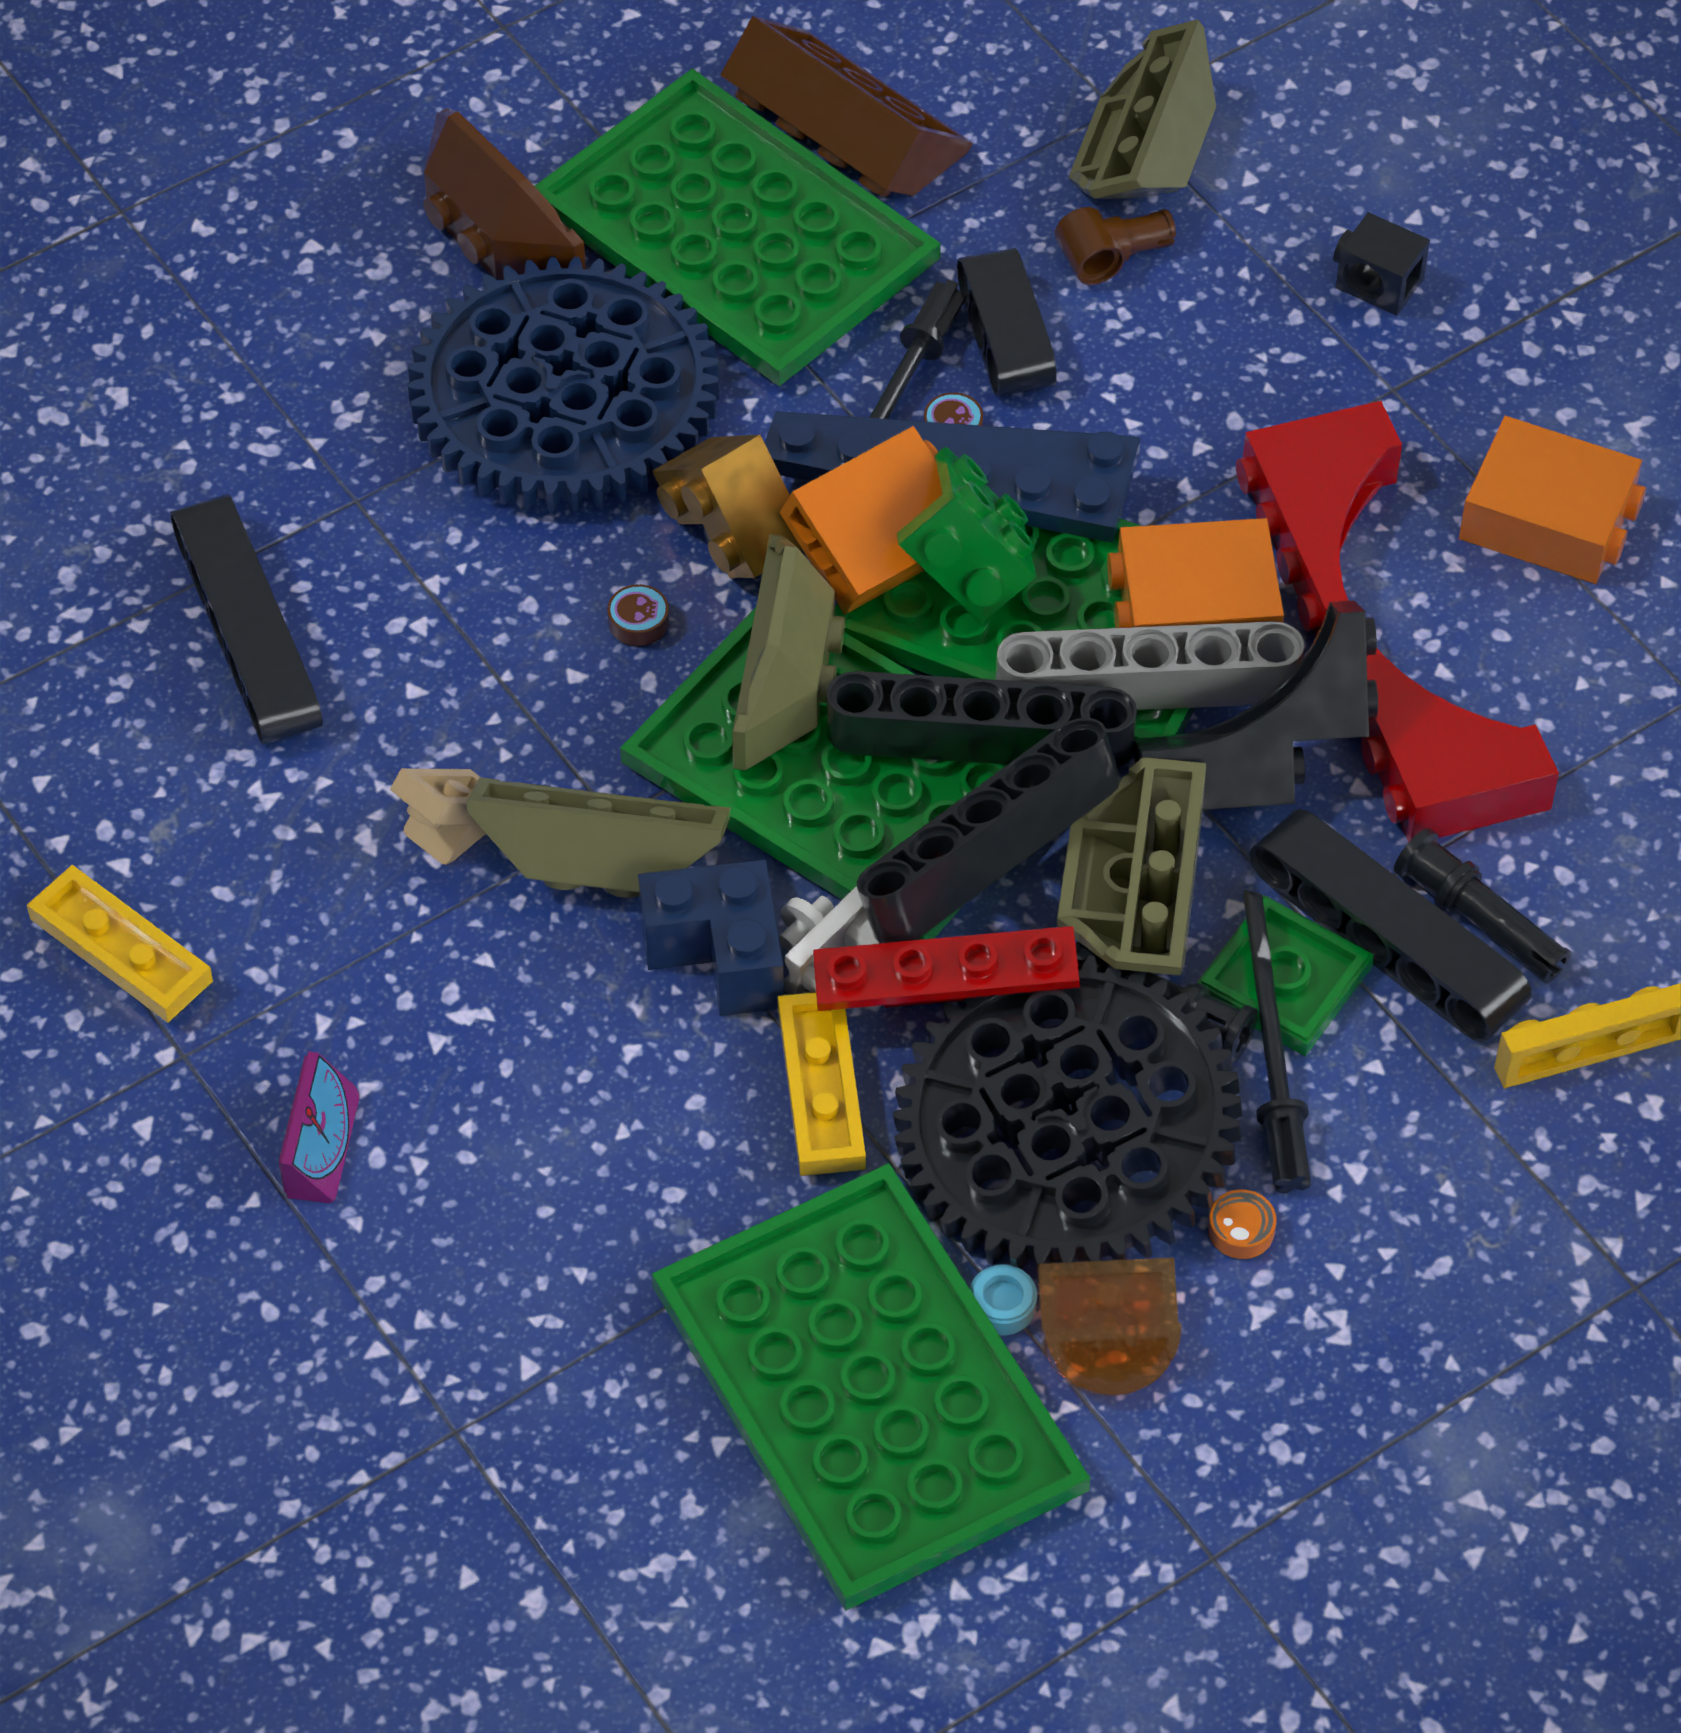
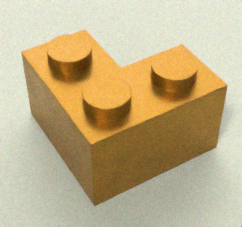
(734, 494)

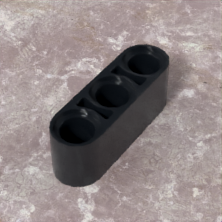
(1006, 322)

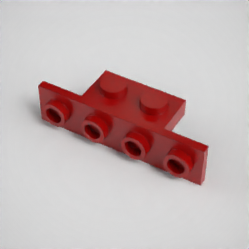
(945, 968)

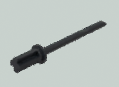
(922, 341)
(1280, 1116)

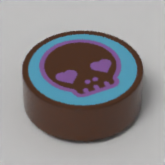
(954, 409)
(638, 615)

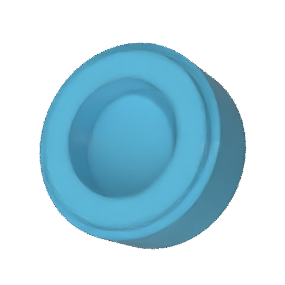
(1006, 1297)

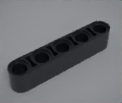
(246, 619)
(966, 716)
(989, 831)
(1385, 916)

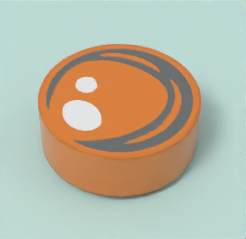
(1242, 1224)

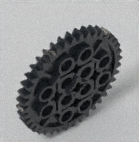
(1030, 1214)

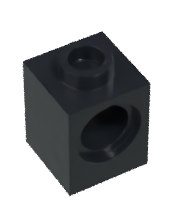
(1381, 263)

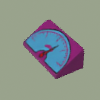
(318, 1132)

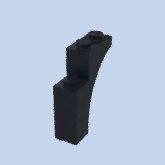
(1324, 697)

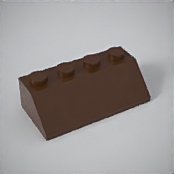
(841, 108)

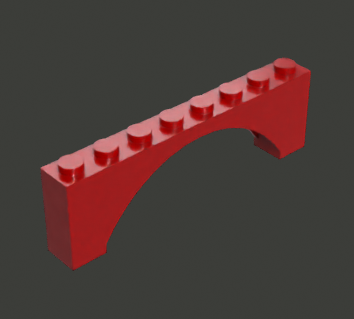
(1433, 758)

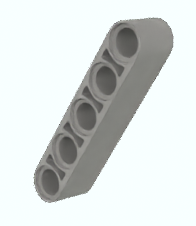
(1160, 663)

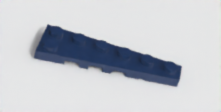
(1057, 477)

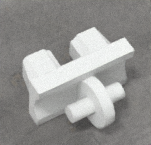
(820, 927)

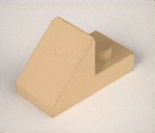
(439, 810)

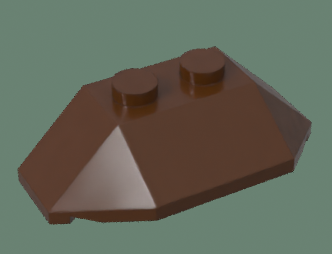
(490, 203)

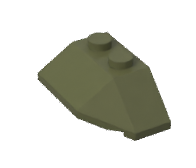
(1150, 119)
(786, 656)
(592, 836)
(1136, 868)

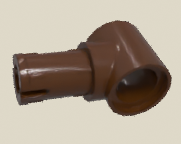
(1101, 246)

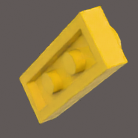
(120, 943)
(1589, 1035)
(821, 1086)

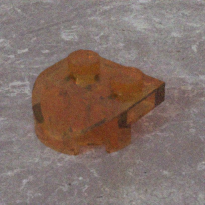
(1109, 1322)

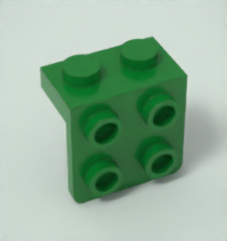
(971, 539)

